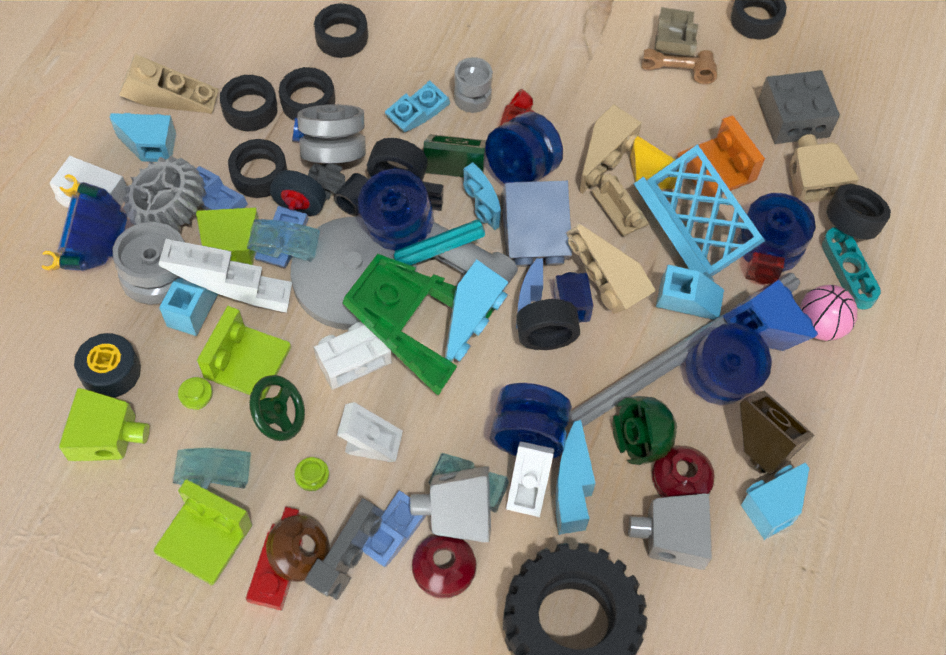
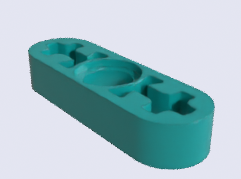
(850, 281)

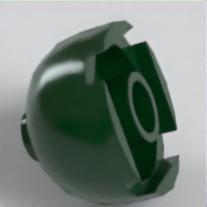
(644, 429)

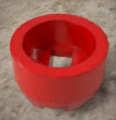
(522, 99)

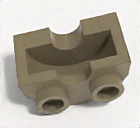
(676, 32)

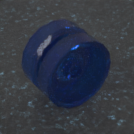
(524, 149)
(396, 209)
(784, 225)
(728, 364)
(531, 416)

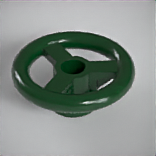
(274, 409)

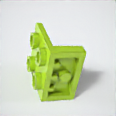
(241, 355)
(203, 533)

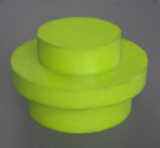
(195, 393)
(311, 474)

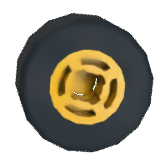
(107, 365)

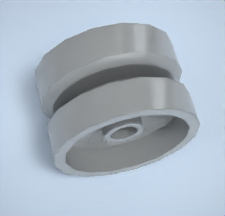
(331, 133)
(137, 261)

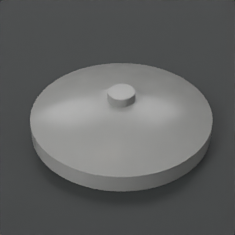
(340, 259)

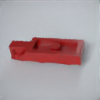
(266, 586)

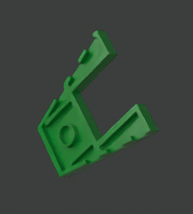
(385, 303)

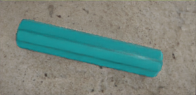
(440, 243)

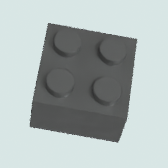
(798, 106)

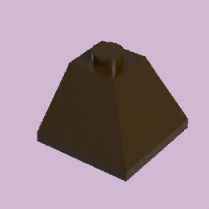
(770, 432)

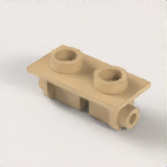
(619, 205)

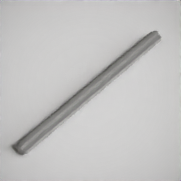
(653, 369)

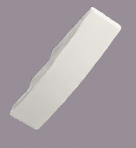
(215, 272)

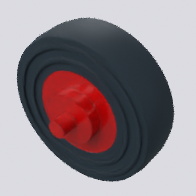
(298, 192)

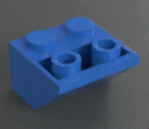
(774, 316)

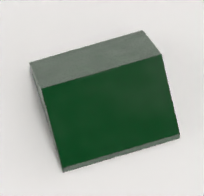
(452, 154)

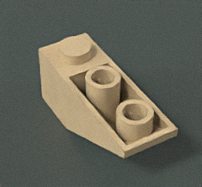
(166, 88)
(610, 140)
(614, 272)

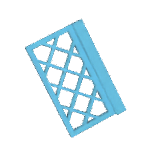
(679, 233)

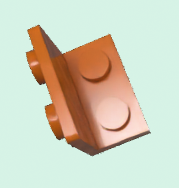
(731, 155)

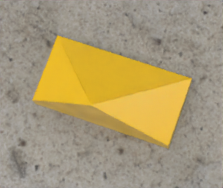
(648, 161)

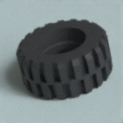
(578, 571)

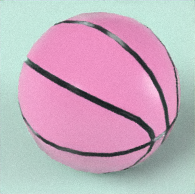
(831, 311)

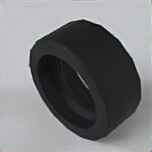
(340, 14)
(754, 27)
(300, 79)
(243, 86)
(397, 151)
(247, 152)
(849, 221)
(548, 324)

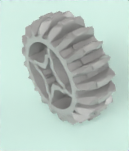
(165, 193)

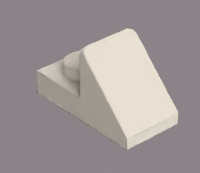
(368, 434)
(530, 479)

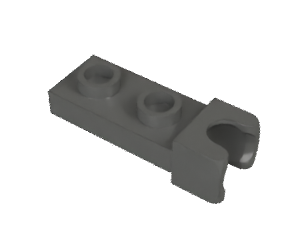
(330, 575)

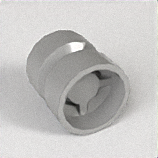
(473, 84)

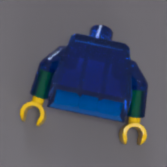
(89, 228)

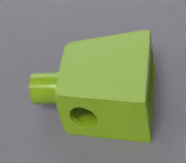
(228, 231)
(100, 428)

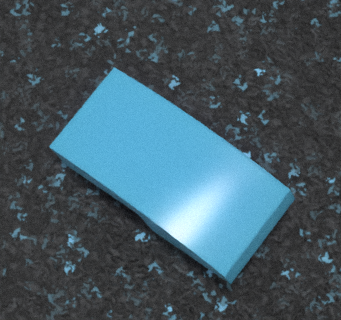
(415, 110)
(486, 201)

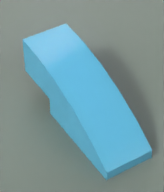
(574, 483)

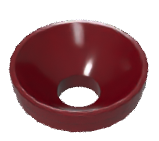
(671, 484)
(449, 581)

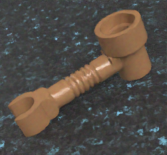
(703, 66)

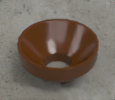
(284, 549)

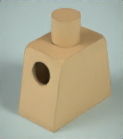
(819, 170)

